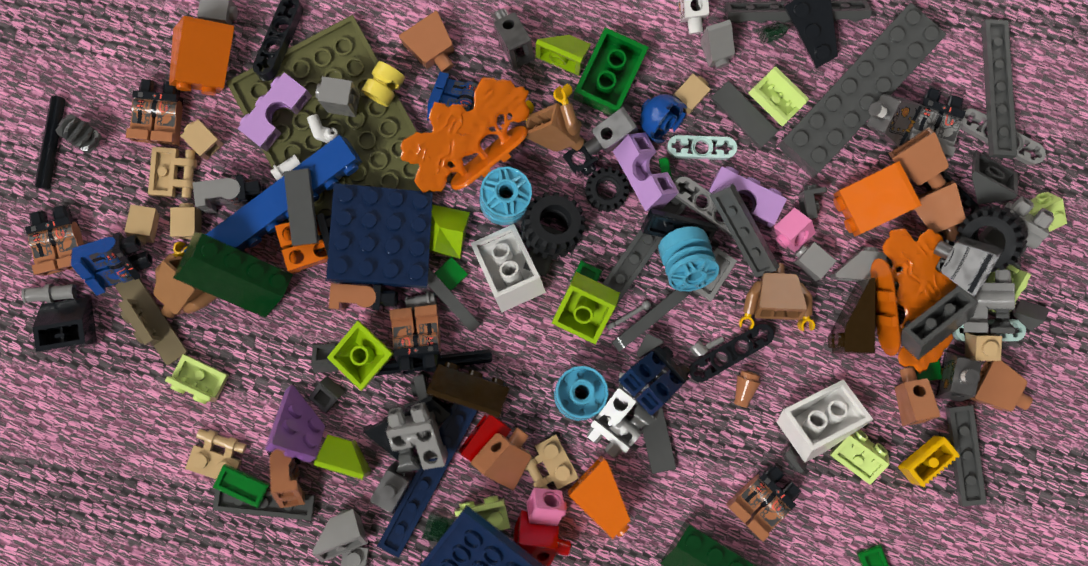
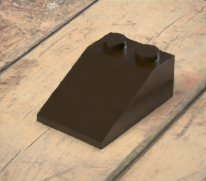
(856, 323)

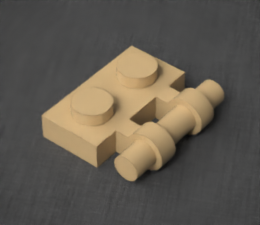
(164, 171)
(208, 462)
(556, 462)

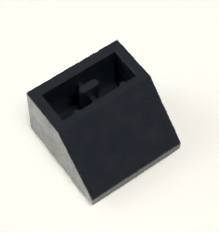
(64, 325)

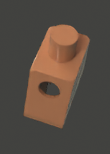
(429, 42)
(922, 159)
(942, 210)
(1001, 387)
(915, 407)
(504, 458)

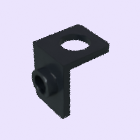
(585, 169)

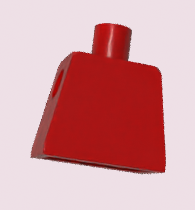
(539, 540)

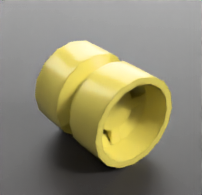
(383, 83)

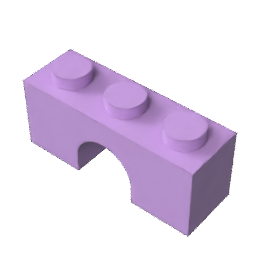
(283, 94)
(634, 157)
(766, 202)

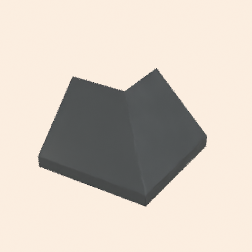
(993, 180)

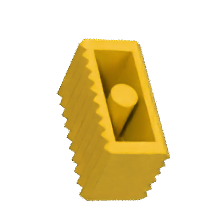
(928, 461)

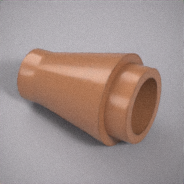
(746, 387)

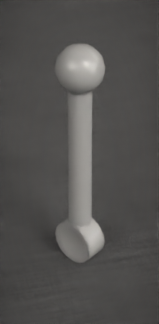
(645, 305)

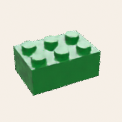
(610, 72)

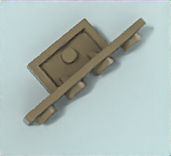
(148, 322)

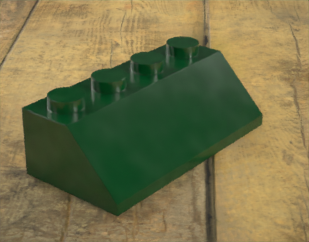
(232, 275)
(697, 548)

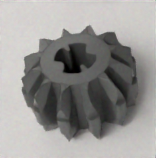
(78, 133)

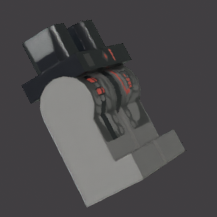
(941, 118)
(225, 191)

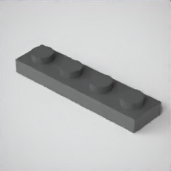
(744, 230)
(968, 466)
(269, 507)

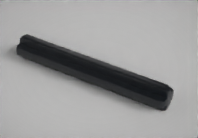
(49, 143)

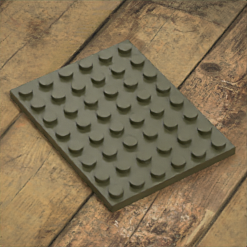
(374, 132)

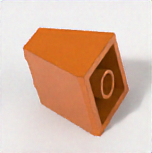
(200, 55)
(876, 199)
(600, 498)

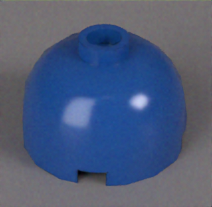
(662, 112)

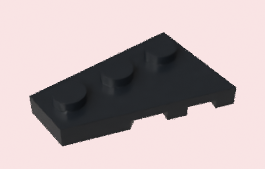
(815, 28)
(378, 431)

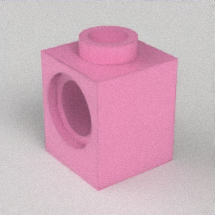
(794, 230)
(546, 506)

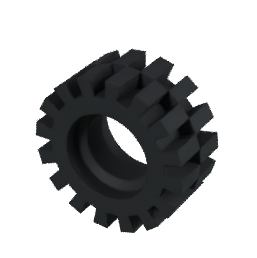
(606, 175)

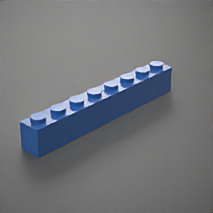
(270, 207)

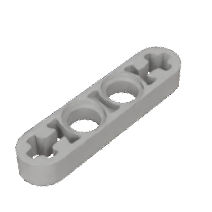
(1024, 156)
(708, 211)

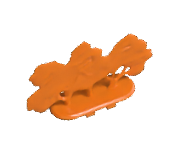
(459, 134)
(918, 291)

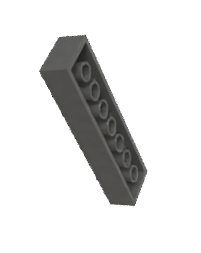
(848, 101)

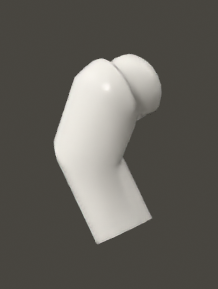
(320, 132)

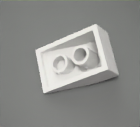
(503, 268)
(823, 420)

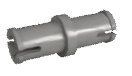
(49, 293)

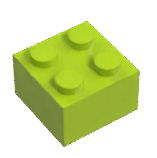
(586, 308)

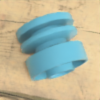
(505, 181)
(688, 259)
(588, 380)

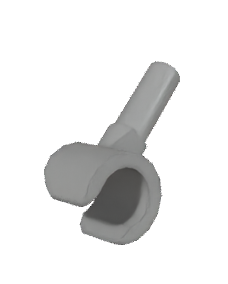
(699, 348)

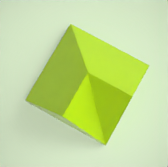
(563, 51)
(448, 231)
(360, 355)
(342, 457)

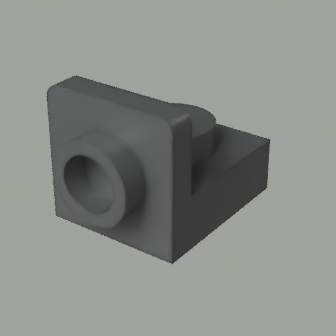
(807, 202)
(418, 388)

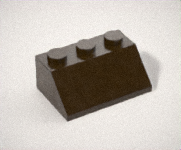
(469, 389)

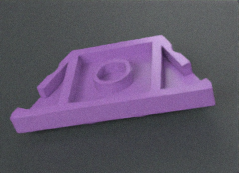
(296, 428)

